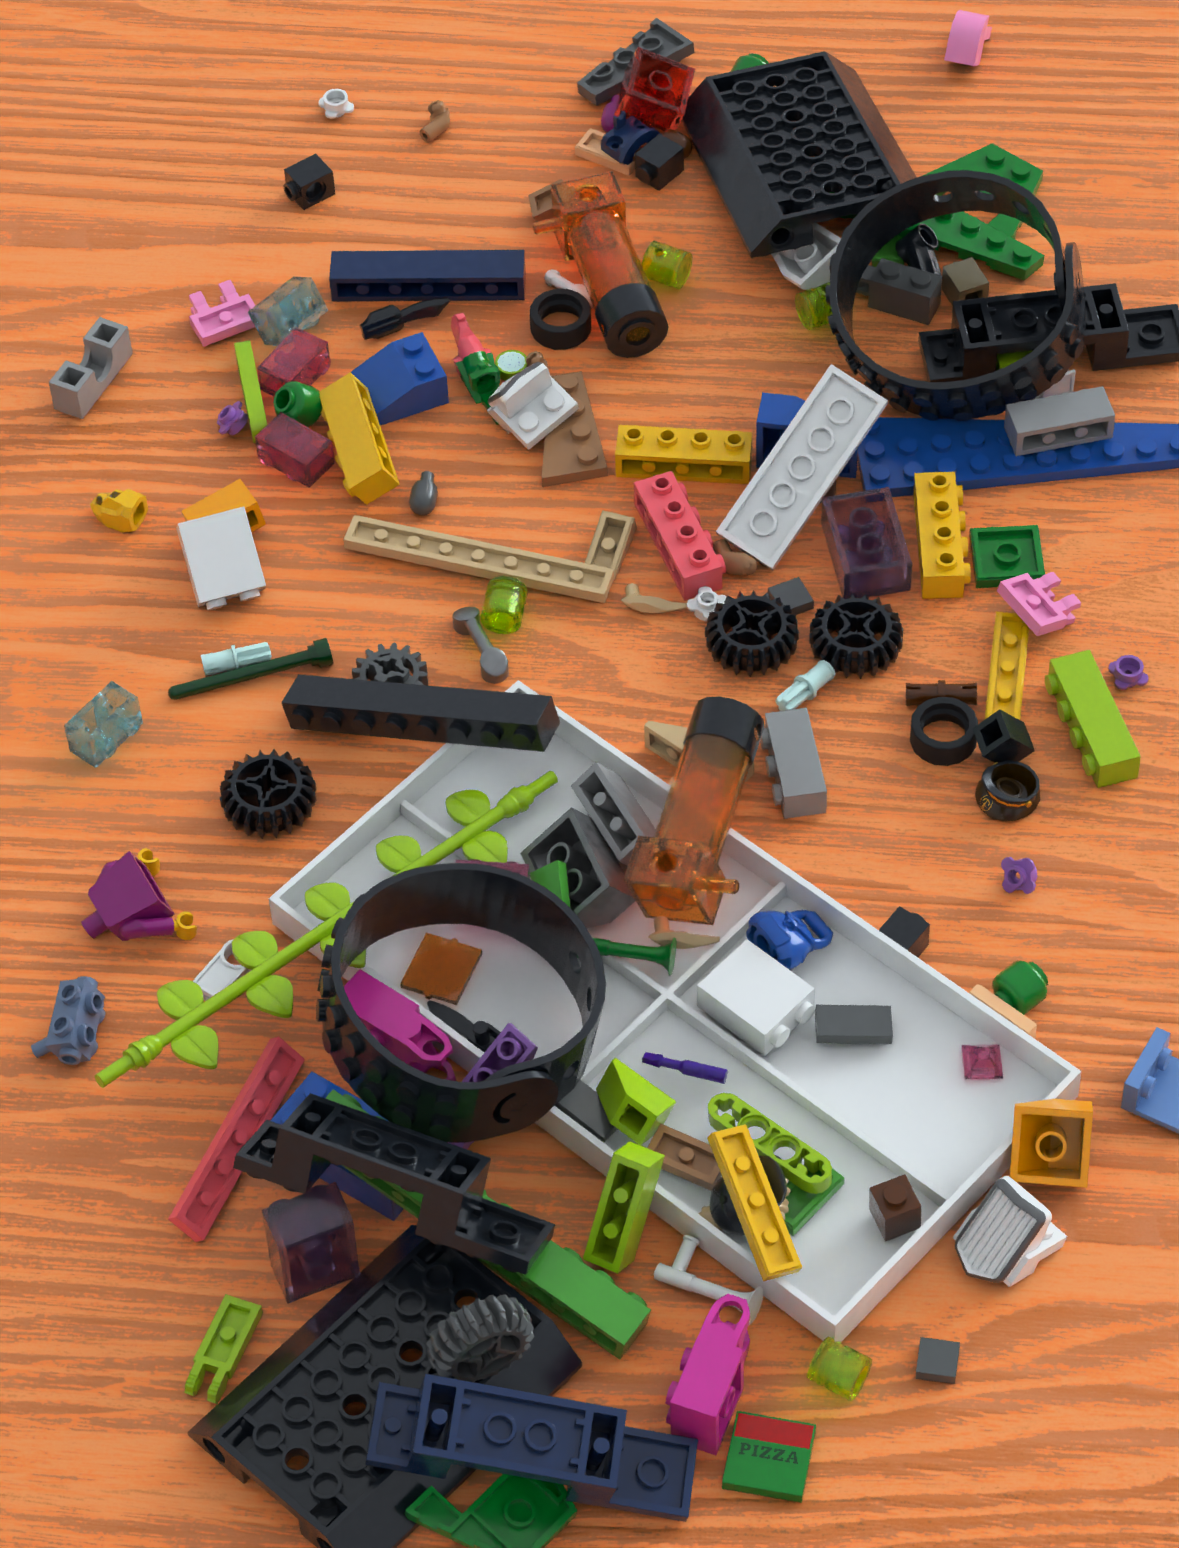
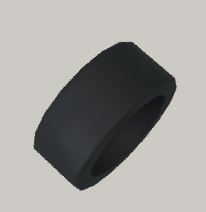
(560, 336)
(945, 710)

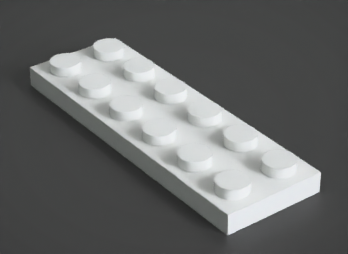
(802, 467)

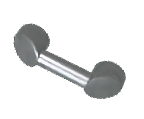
(492, 660)

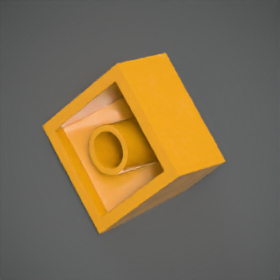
(1052, 1142)

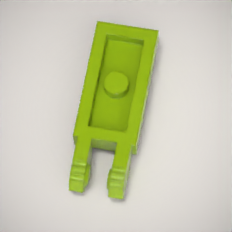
(223, 1346)

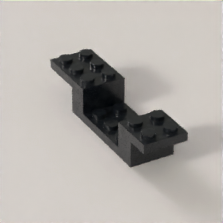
(1025, 320)
(444, 1173)

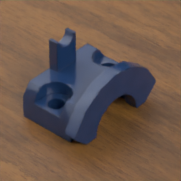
(626, 138)

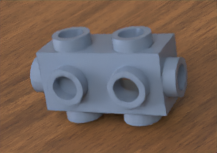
(74, 1022)

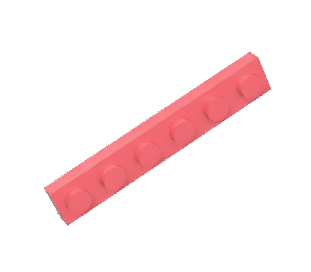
(253, 1106)

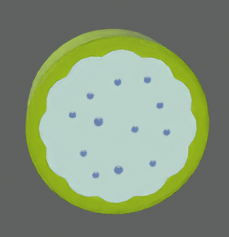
(510, 363)

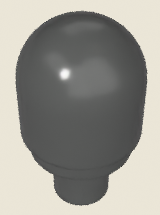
(423, 494)

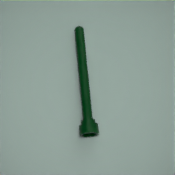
(316, 654)

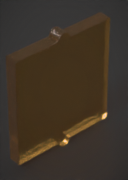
(441, 968)

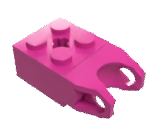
(398, 1024)
(710, 1378)

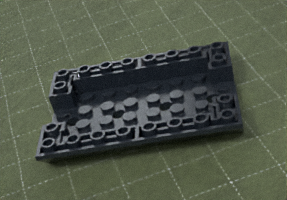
(761, 143)
(339, 1358)

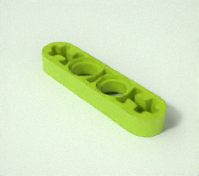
(250, 387)
(772, 1140)

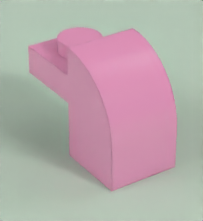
(967, 38)

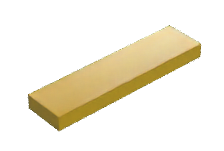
(1007, 665)
(754, 1202)

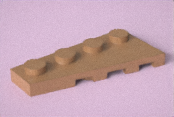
(573, 447)

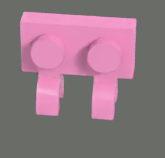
(222, 320)
(1035, 604)

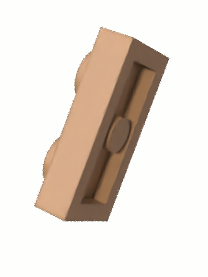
(686, 1157)

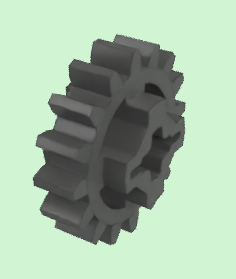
(391, 666)

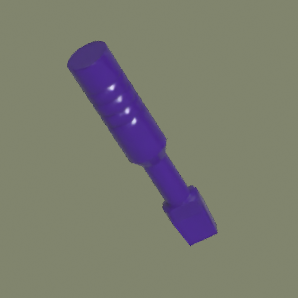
(687, 1067)

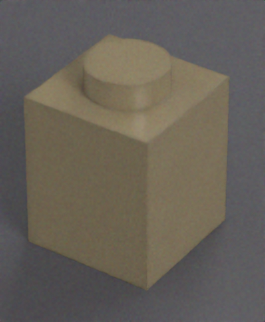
(964, 281)

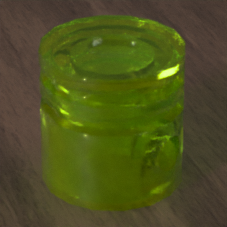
(667, 264)
(812, 307)
(504, 605)
(839, 1368)

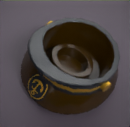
(1008, 791)

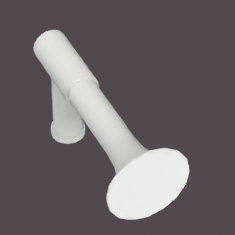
(680, 1278)

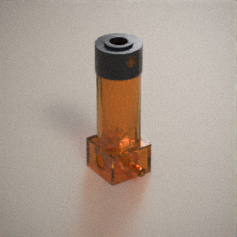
(594, 233)
(678, 867)

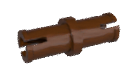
(919, 693)

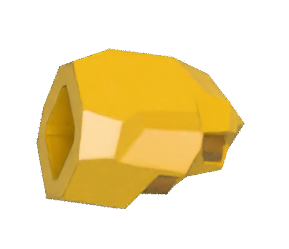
(120, 509)

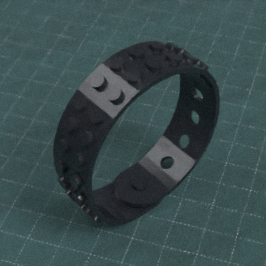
(917, 202)
(480, 898)

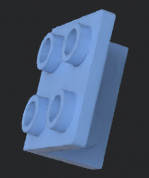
(1154, 1084)

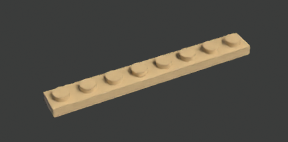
(478, 558)

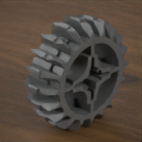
(480, 1339)

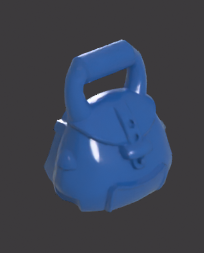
(787, 936)

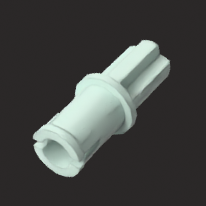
(235, 658)
(805, 686)

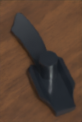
(391, 319)
(479, 1034)

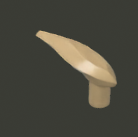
(648, 604)
(685, 940)

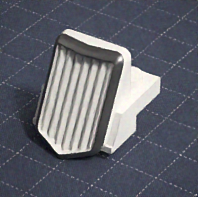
(531, 404)
(1006, 1235)

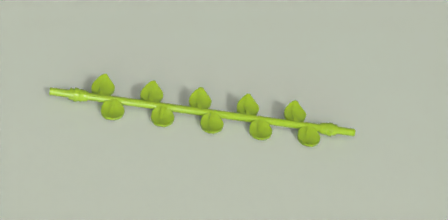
(328, 902)

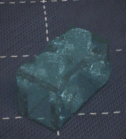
(290, 306)
(103, 724)

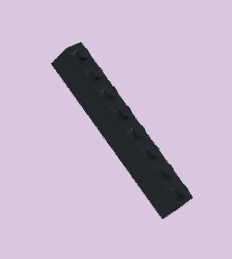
(421, 712)

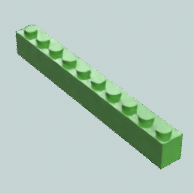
(556, 1279)

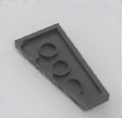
(607, 78)

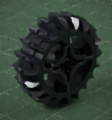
(752, 624)
(856, 624)
(268, 793)

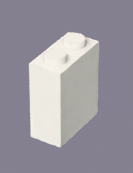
(221, 558)
(756, 997)

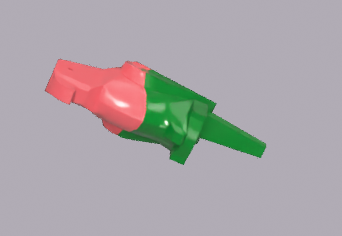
(474, 362)

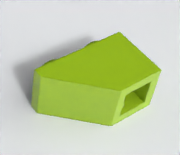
(632, 1102)

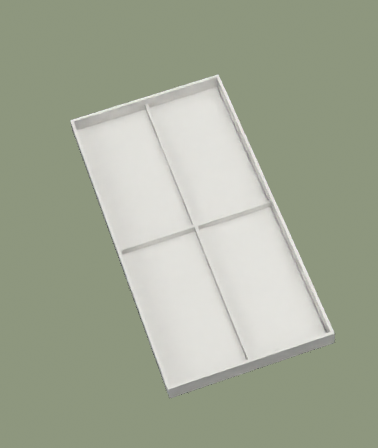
(859, 1105)

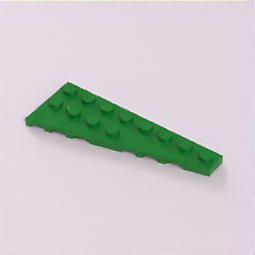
(982, 242)

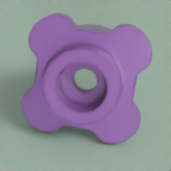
(232, 419)
(1128, 672)
(1027, 872)

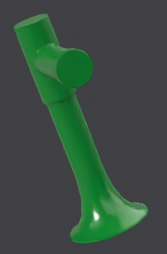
(662, 955)

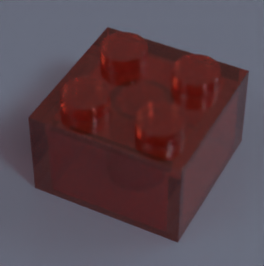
(655, 90)

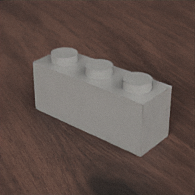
(1059, 421)
(794, 763)
(613, 809)

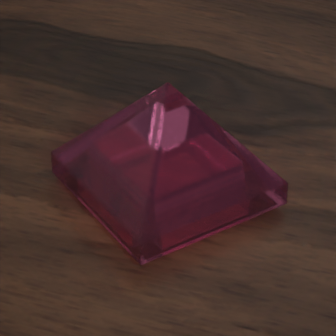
(982, 1061)

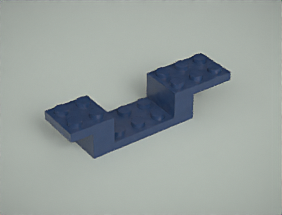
(532, 1439)

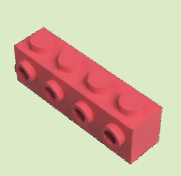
(678, 534)

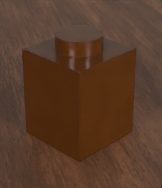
(895, 1207)

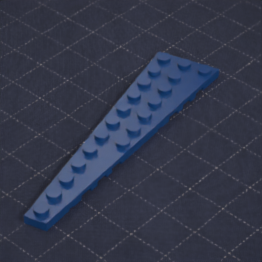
(985, 459)

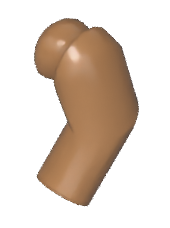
(735, 562)

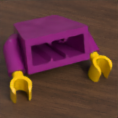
(132, 902)

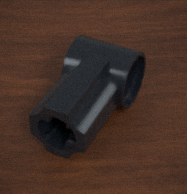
(918, 249)

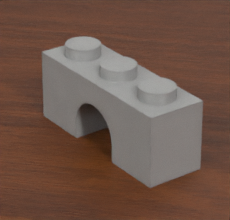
(105, 353)

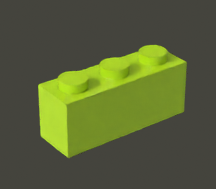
(623, 1207)

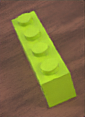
(1092, 719)

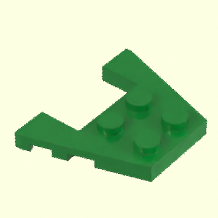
(1004, 164)
(507, 1515)

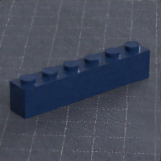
(427, 275)

